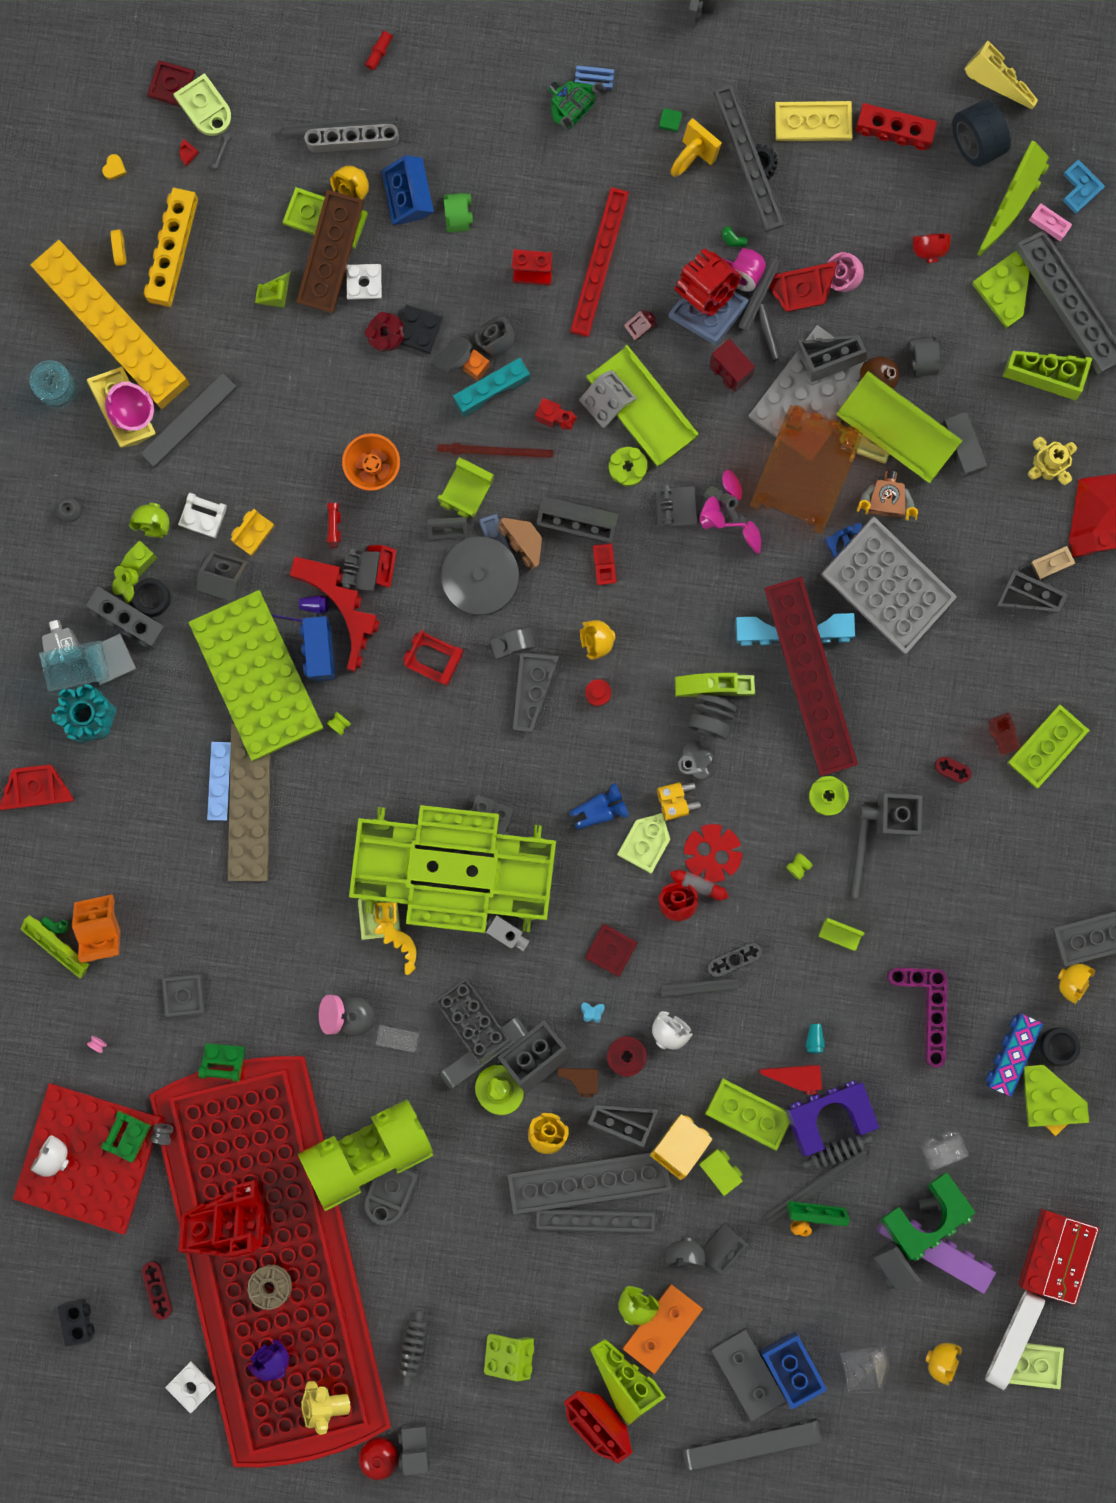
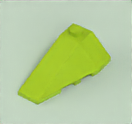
(628, 1387)

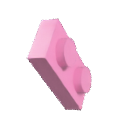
(1050, 222)

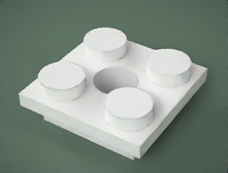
(356, 273)
(188, 1398)

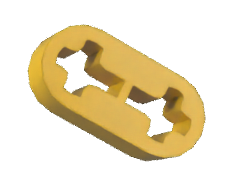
(118, 247)

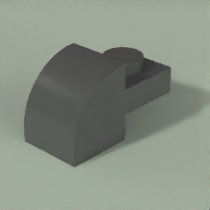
(512, 643)

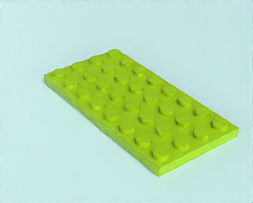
(256, 675)

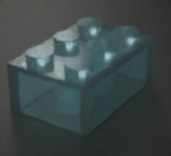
(74, 665)

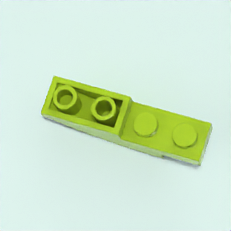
(714, 684)

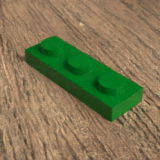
(817, 1213)

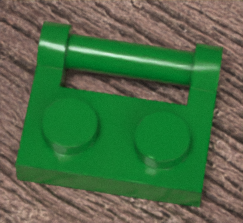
(222, 1056)
(131, 1139)

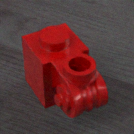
(551, 413)

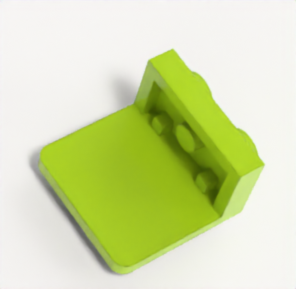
(509, 1357)

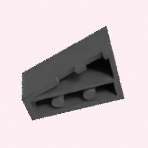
(1029, 593)
(625, 1124)

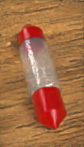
(700, 884)

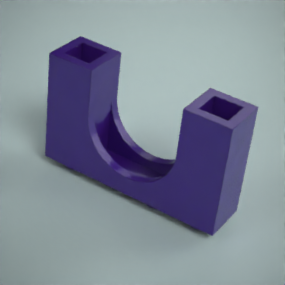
(804, 1115)

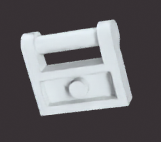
(200, 521)

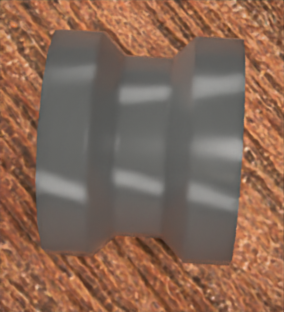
(162, 1134)

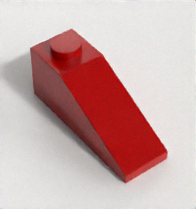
(803, 1078)

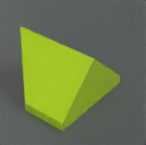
(273, 292)

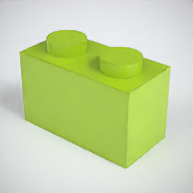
(720, 1171)

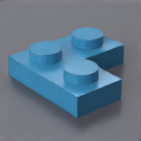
(1086, 186)

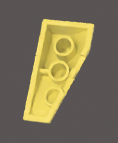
(990, 71)

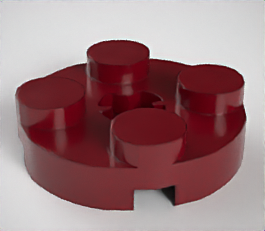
(376, 327)
(636, 1062)

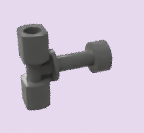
(727, 504)

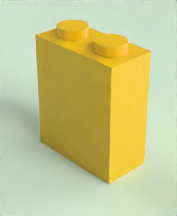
(681, 1146)

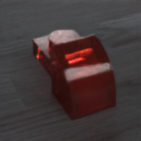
(1004, 733)

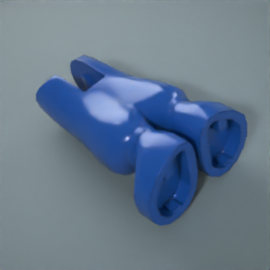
(597, 808)

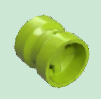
(799, 866)

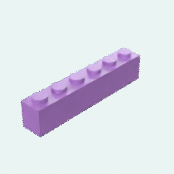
(954, 1261)

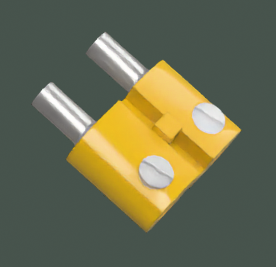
(673, 800)

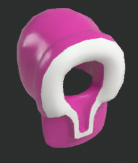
(750, 266)

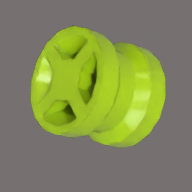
(339, 723)

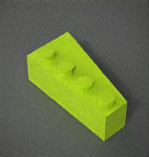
(1049, 372)

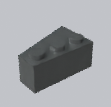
(830, 356)

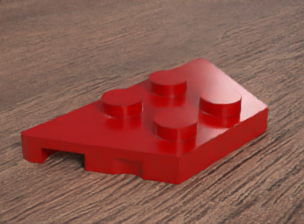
(803, 287)
(34, 788)

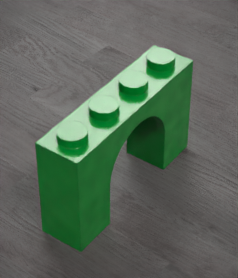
(955, 1211)

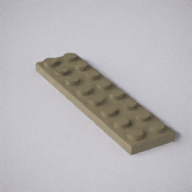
(248, 814)

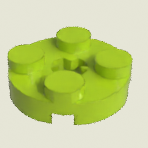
(637, 472)
(835, 787)

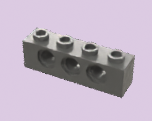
(102, 598)

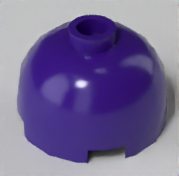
(270, 1362)

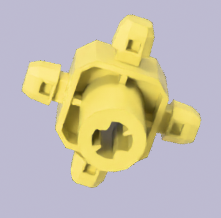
(1052, 460)
(320, 1407)

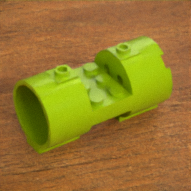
(387, 1144)

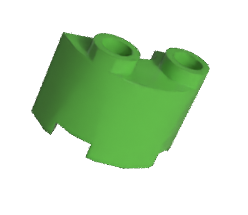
(457, 212)

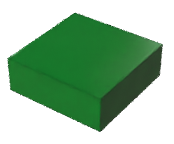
(670, 120)

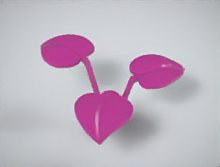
(712, 514)

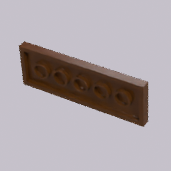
(330, 251)

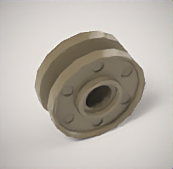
(281, 1282)

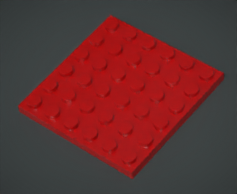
(95, 1183)

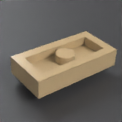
(1052, 563)

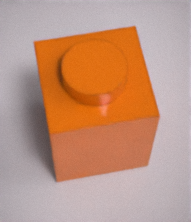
(476, 365)

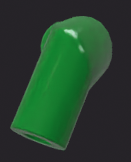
(731, 239)
(57, 927)

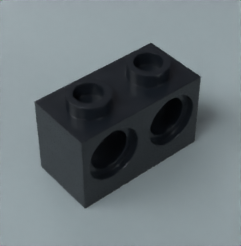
(70, 1322)

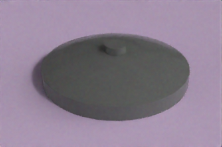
(480, 575)

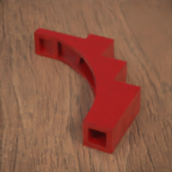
(326, 578)

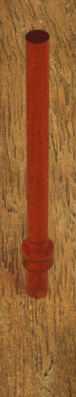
(457, 449)

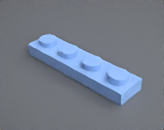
(219, 781)

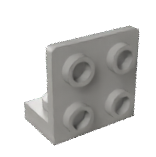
(607, 398)

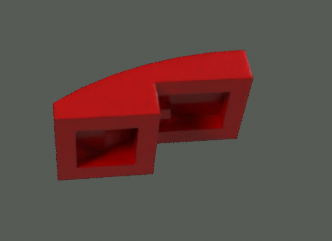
(604, 563)

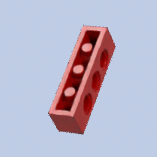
(889, 118)

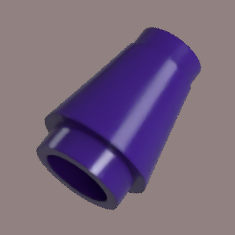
(316, 604)

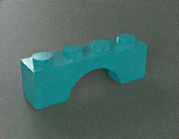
(477, 394)

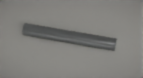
(768, 334)

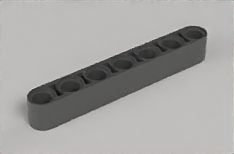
(751, 1444)

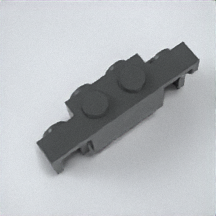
(489, 806)

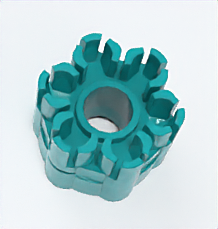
(70, 707)

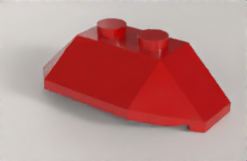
(598, 1425)

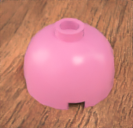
(848, 272)

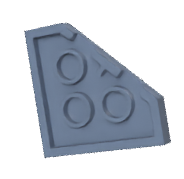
(709, 327)

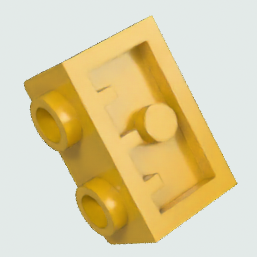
(251, 532)

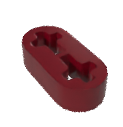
(950, 773)

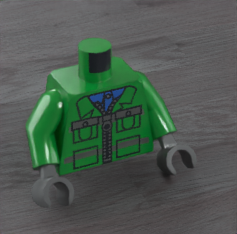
(572, 101)

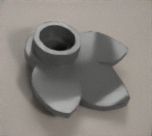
(698, 761)

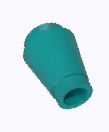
(815, 1039)

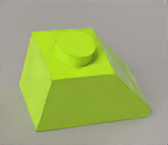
(139, 558)

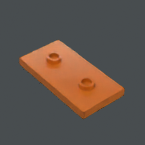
(658, 1338)

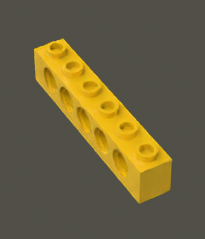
(177, 199)

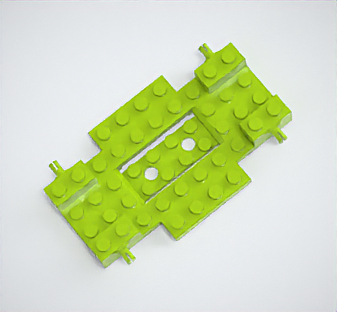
(516, 875)

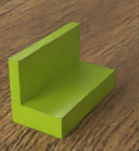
(840, 934)

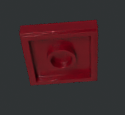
(168, 80)
(611, 950)

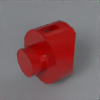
(598, 693)

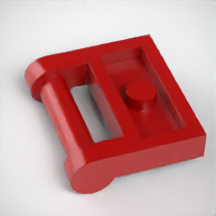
(334, 518)

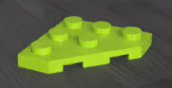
(1005, 288)
(1051, 1100)

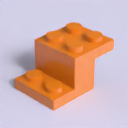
(96, 928)

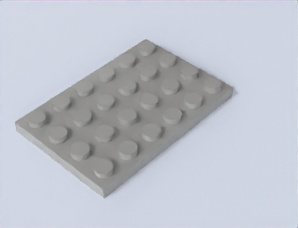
(795, 388)
(888, 585)

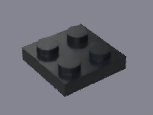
(420, 328)

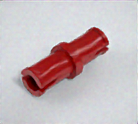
(378, 50)

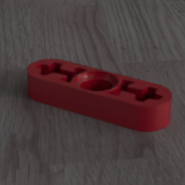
(165, 1303)

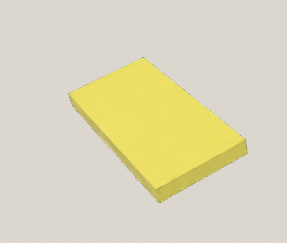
(813, 121)

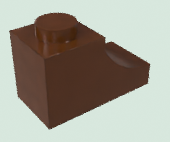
(584, 1079)

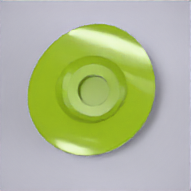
(498, 1090)

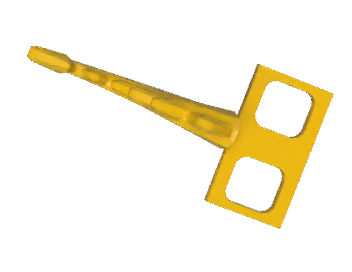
(399, 938)

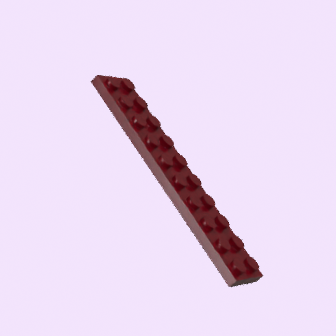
(810, 676)

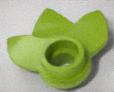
(124, 582)

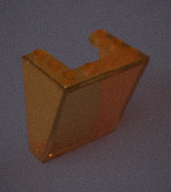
(807, 466)

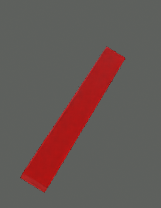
(599, 262)

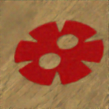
(726, 843)

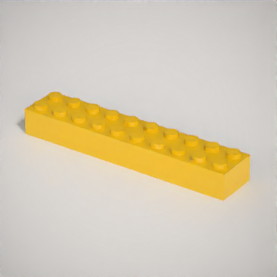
(110, 324)

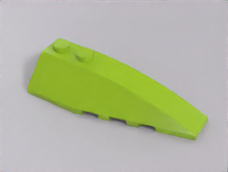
(1022, 185)

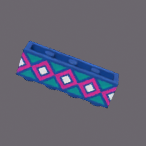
(1014, 1054)

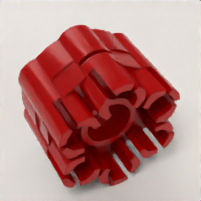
(711, 283)

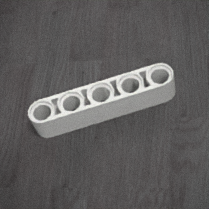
(1015, 1340)

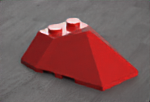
(1094, 516)
(226, 1225)

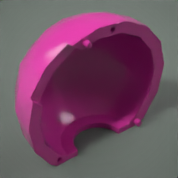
(129, 406)

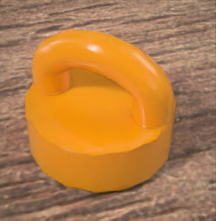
(799, 1228)

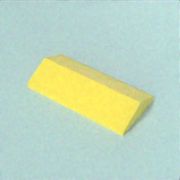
(100, 386)

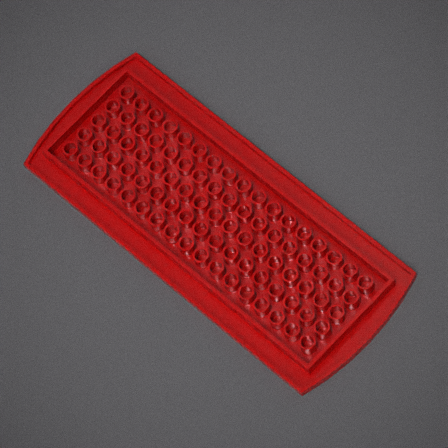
(245, 1134)

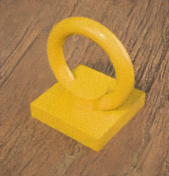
(699, 143)

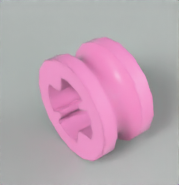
(97, 1044)

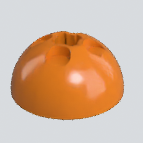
(367, 452)

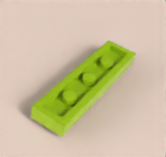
(54, 946)

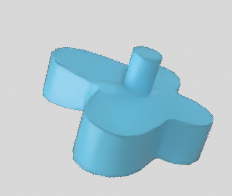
(592, 1013)

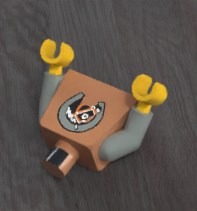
(888, 498)

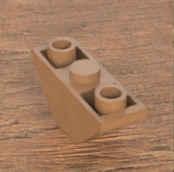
(523, 539)

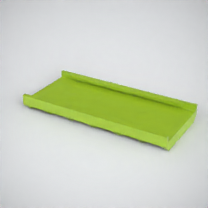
(653, 416)
(899, 427)

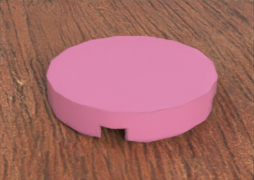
(330, 1014)

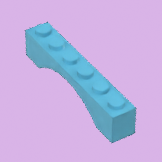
(753, 630)

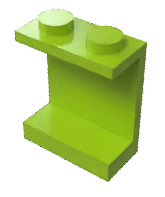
(466, 489)

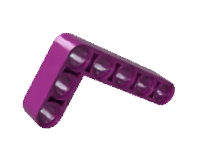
(931, 1008)

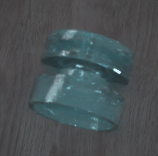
(63, 385)

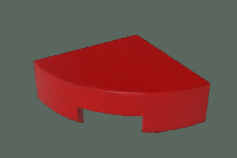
(187, 152)

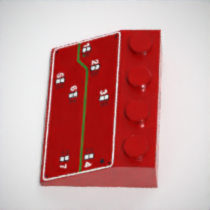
(1058, 1257)

